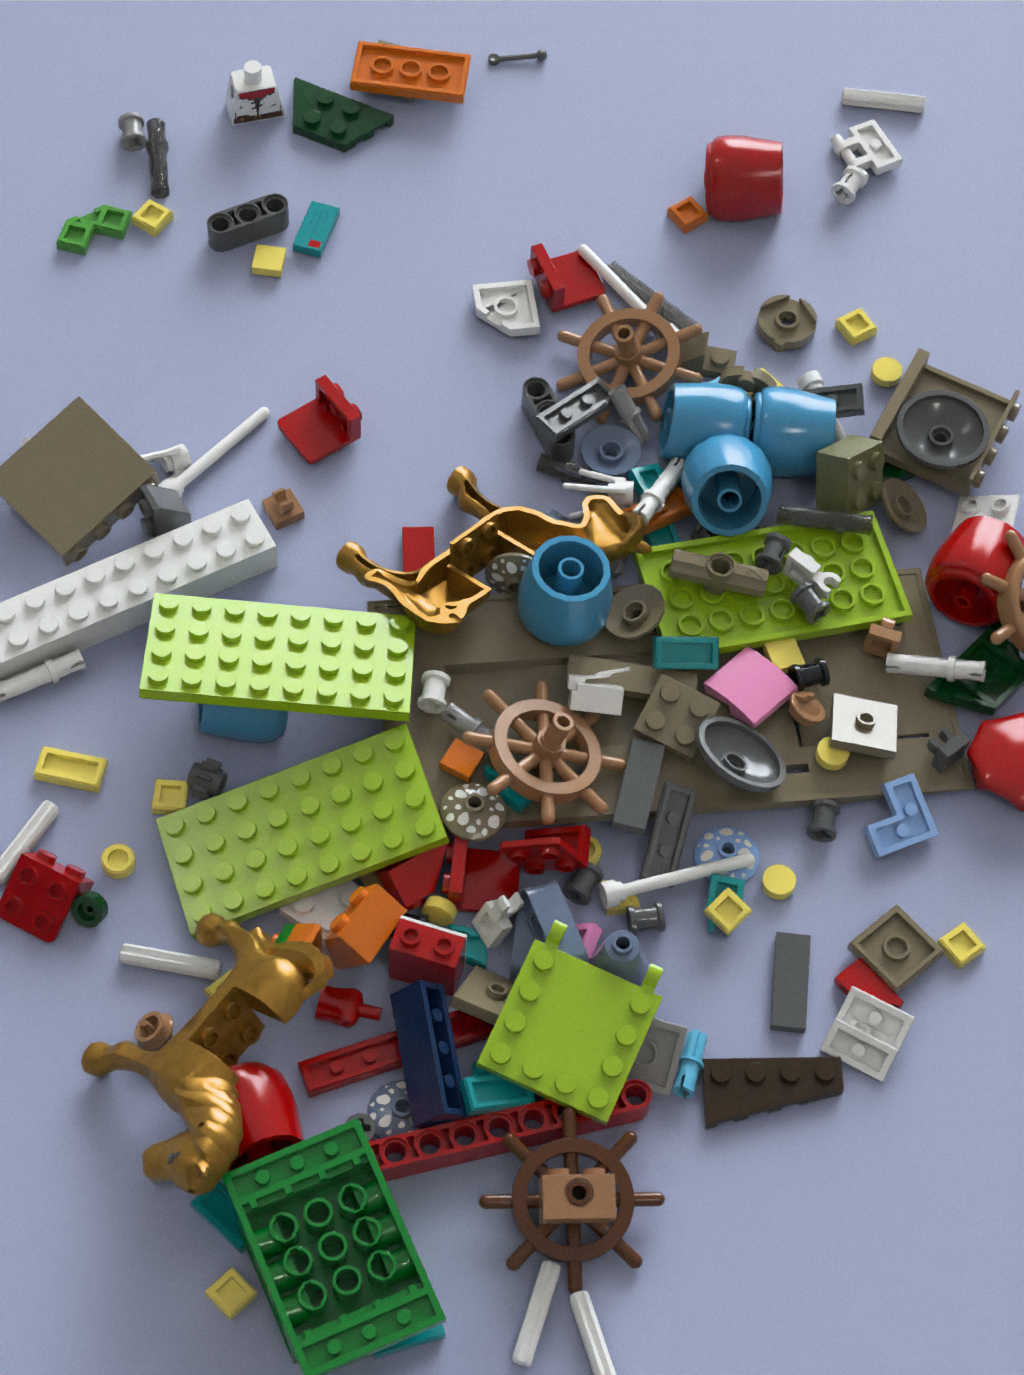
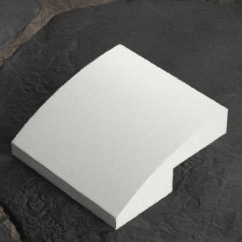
(867, 1033)

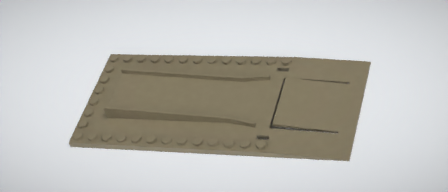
(500, 654)

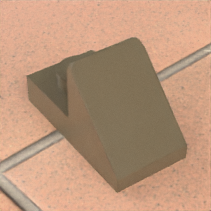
(705, 359)

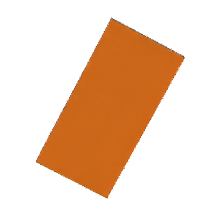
(410, 72)

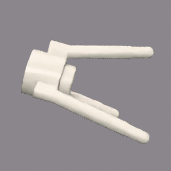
(173, 459)
(618, 489)

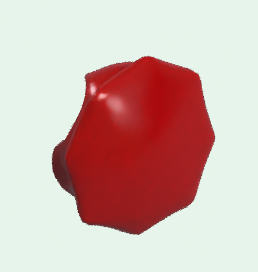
(999, 758)

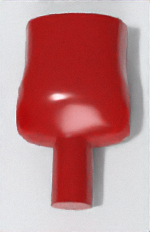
(344, 1007)

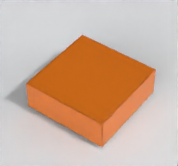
(687, 214)
(461, 760)

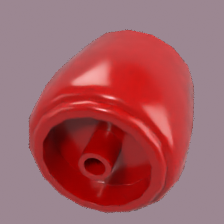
(743, 178)
(958, 564)
(267, 1112)

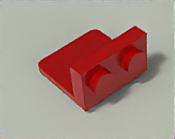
(564, 279)
(322, 423)
(550, 849)
(478, 876)
(42, 894)

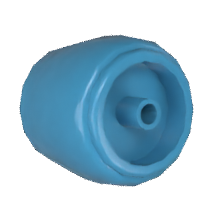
(699, 412)
(792, 428)
(727, 484)
(565, 591)
(242, 723)

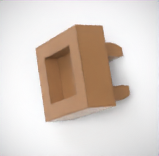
(283, 508)
(882, 638)

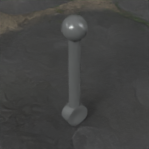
(494, 58)

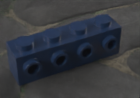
(428, 1054)

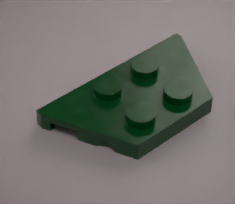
(334, 117)
(1002, 677)

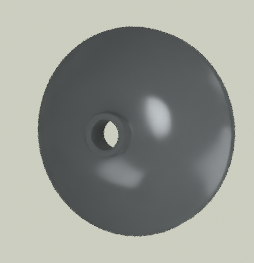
(943, 418)
(740, 755)

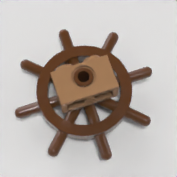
(572, 1200)

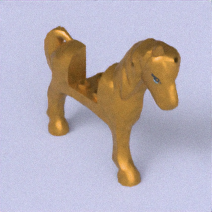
(445, 587)
(193, 1066)

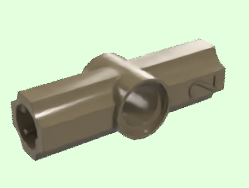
(733, 575)

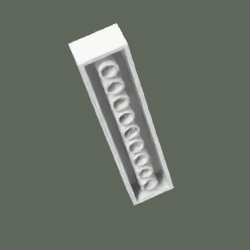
(121, 588)

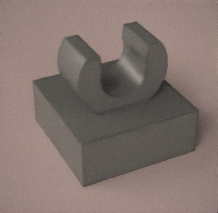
(949, 751)

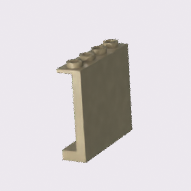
(922, 378)
(74, 480)

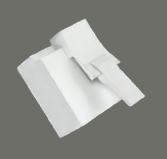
(595, 696)

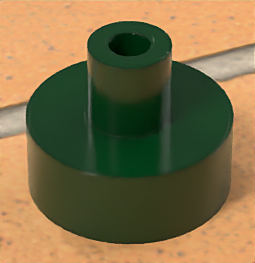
(89, 909)

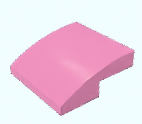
(750, 687)

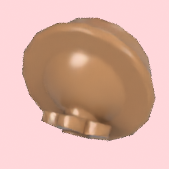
(806, 708)
(154, 1030)

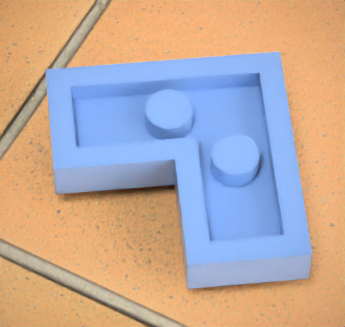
(909, 820)

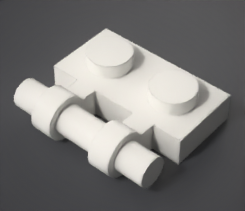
(873, 146)

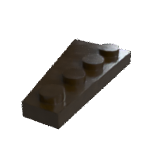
(758, 1085)

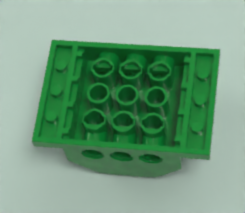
(331, 1250)

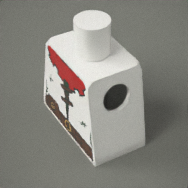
(253, 95)

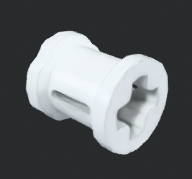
(849, 185)
(433, 692)

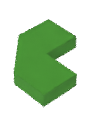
(105, 220)

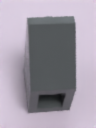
(162, 510)

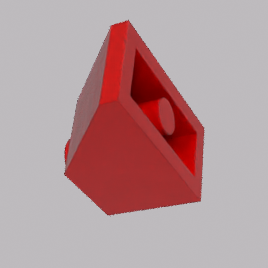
(413, 877)

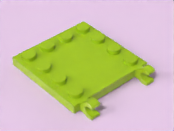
(570, 1029)

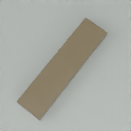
(637, 682)

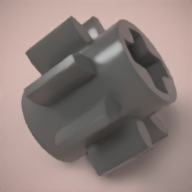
(207, 779)

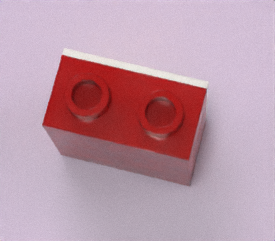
(427, 954)

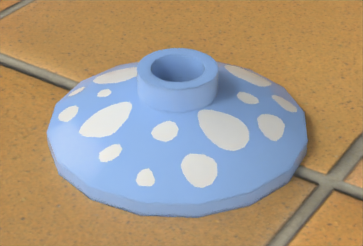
(712, 842)

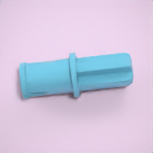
(690, 1064)

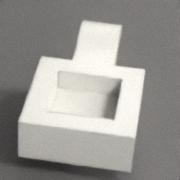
(804, 568)
(493, 920)

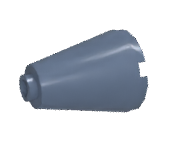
(622, 957)

